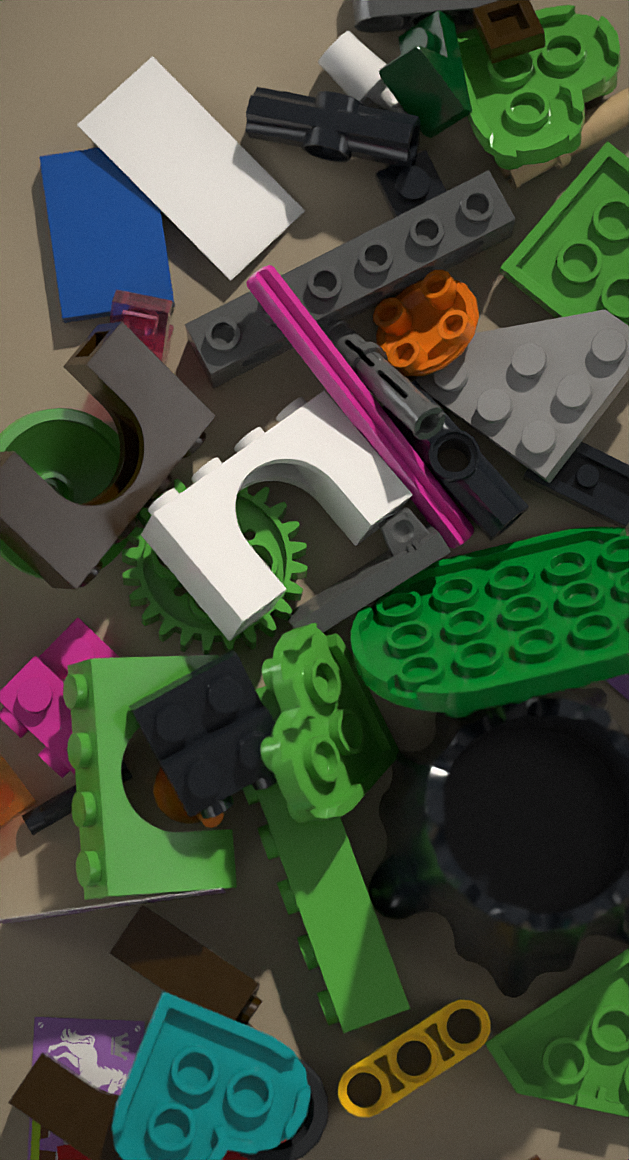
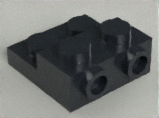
(208, 735)

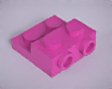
(35, 694)

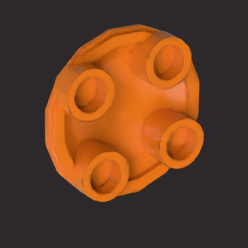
(427, 324)

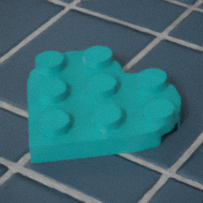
(207, 1088)

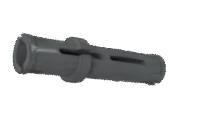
(385, 382)

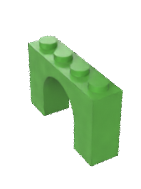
(118, 848)

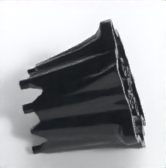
(513, 833)

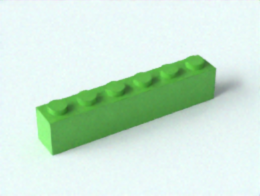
(334, 907)

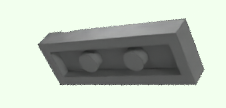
(409, 551)

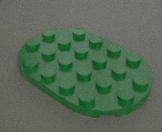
(501, 624)

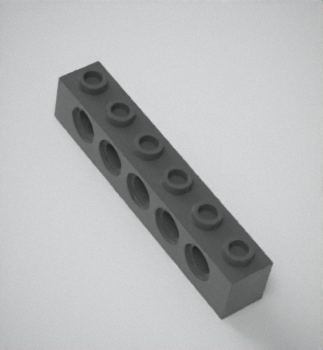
(357, 275)

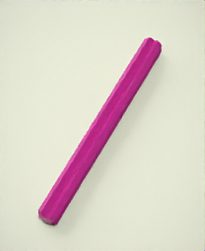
(359, 404)

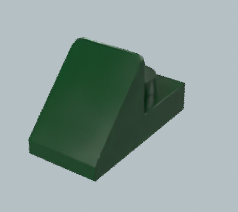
(430, 74)

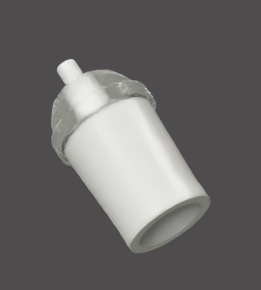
(357, 73)

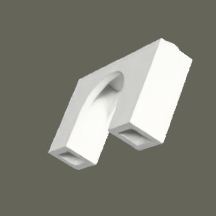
(308, 448)

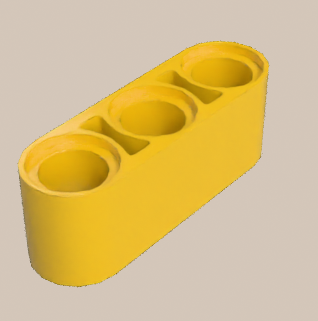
(443, 1055)

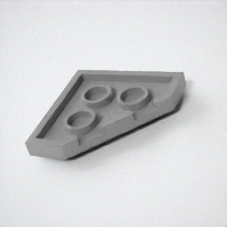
(537, 385)

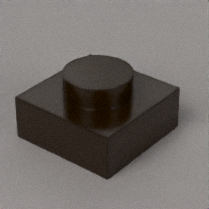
(508, 28)

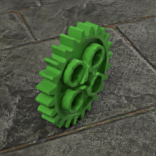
(180, 612)

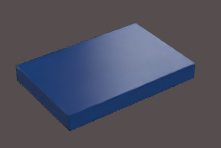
(101, 234)

